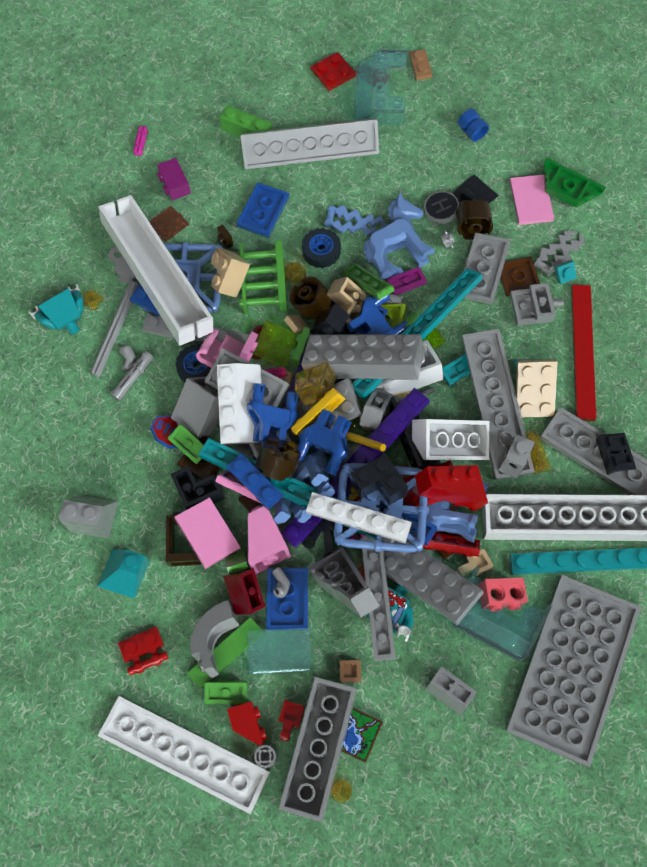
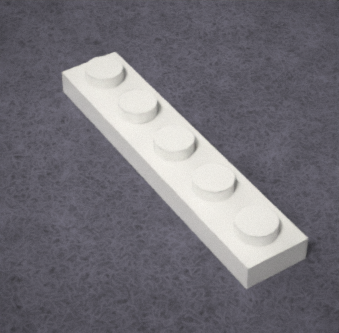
(359, 517)

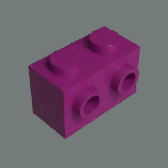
(173, 178)

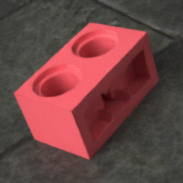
(501, 589)

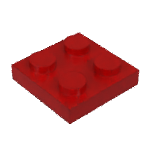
(333, 71)

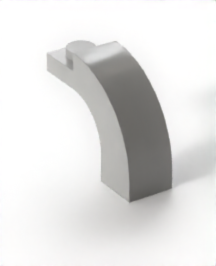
(206, 633)

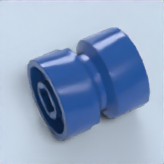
(473, 125)

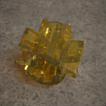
(295, 272)

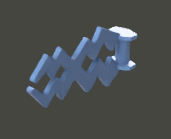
(361, 223)

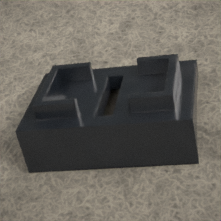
(615, 462)

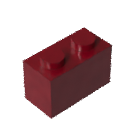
(244, 592)

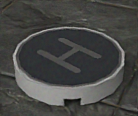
(441, 207)

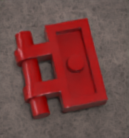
(140, 645)

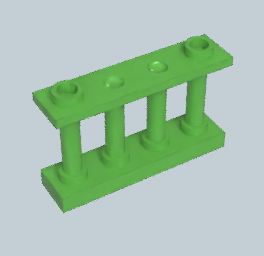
(279, 283)

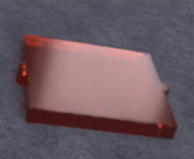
(168, 223)

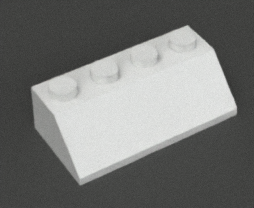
(430, 372)
(234, 393)
(451, 439)

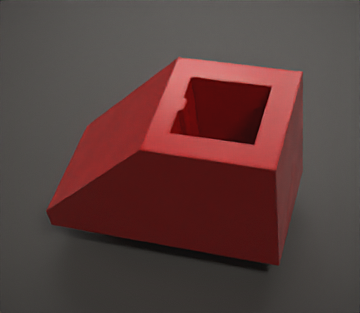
(245, 722)

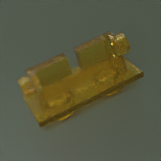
(538, 454)

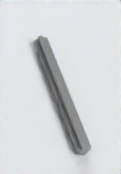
(113, 330)

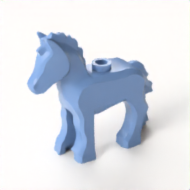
(396, 236)
(311, 473)
(453, 521)

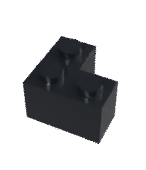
(331, 322)
(379, 475)
(196, 492)

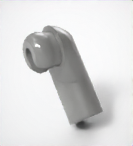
(129, 355)
(283, 583)

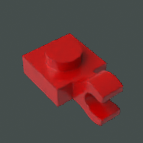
(291, 717)

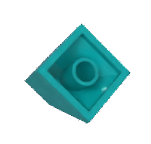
(124, 572)

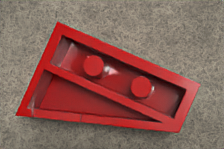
(453, 484)

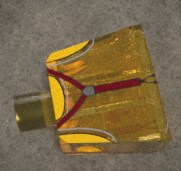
(314, 383)

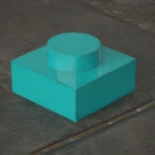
(565, 272)

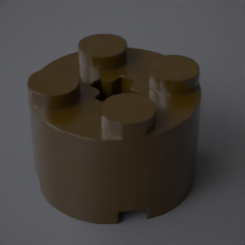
(473, 218)
(310, 297)
(278, 458)

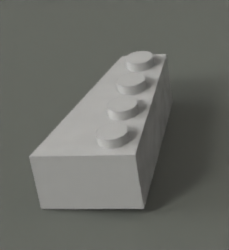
(343, 581)

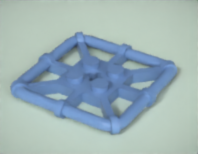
(193, 270)
(395, 510)

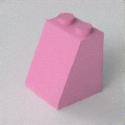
(265, 541)

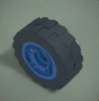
(315, 241)
(187, 361)

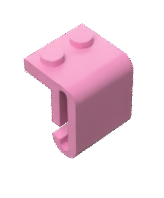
(211, 348)

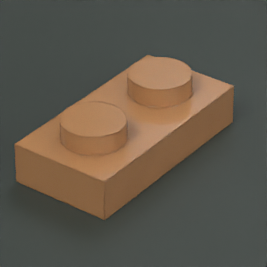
(420, 64)

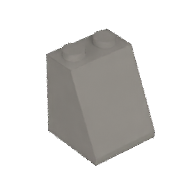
(197, 407)
(88, 515)

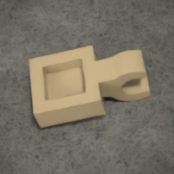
(482, 562)

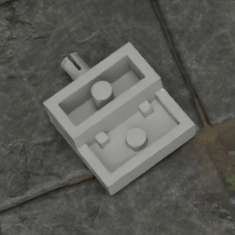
(534, 305)

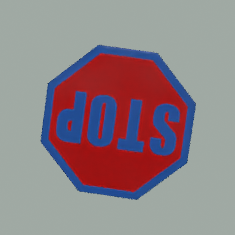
(162, 428)

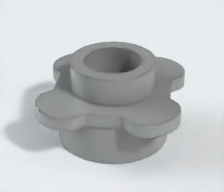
(447, 239)

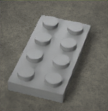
(488, 258)
(274, 389)
(348, 408)

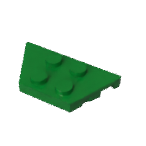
(569, 185)

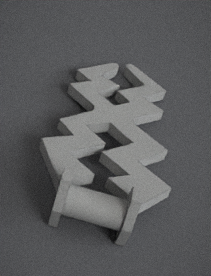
(573, 246)

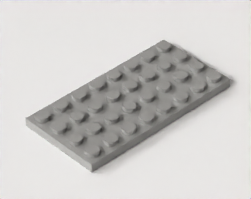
(574, 671)

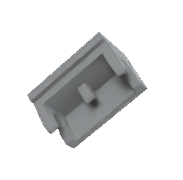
(451, 690)

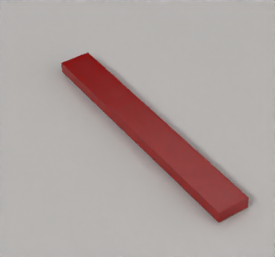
(583, 353)

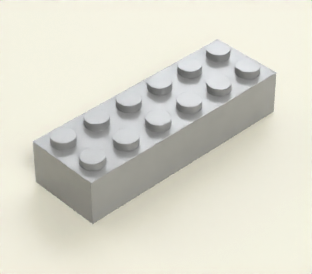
(367, 355)
(318, 749)

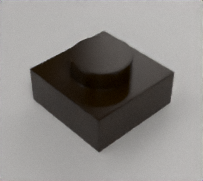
(224, 237)

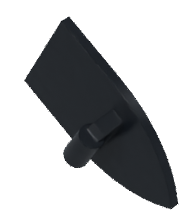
(474, 190)

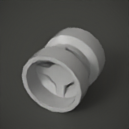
(265, 756)

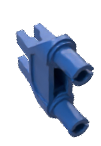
(373, 321)
(270, 417)
(329, 439)

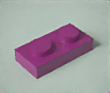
(407, 281)

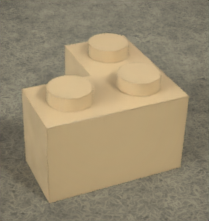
(230, 272)
(347, 296)

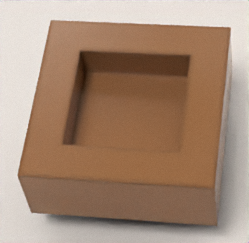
(350, 671)

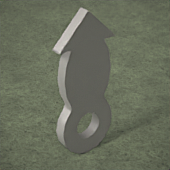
(121, 267)

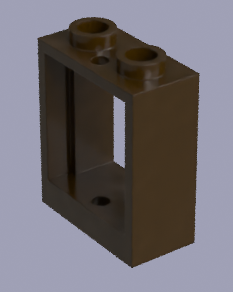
(178, 559)

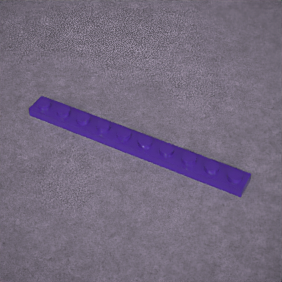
(385, 433)

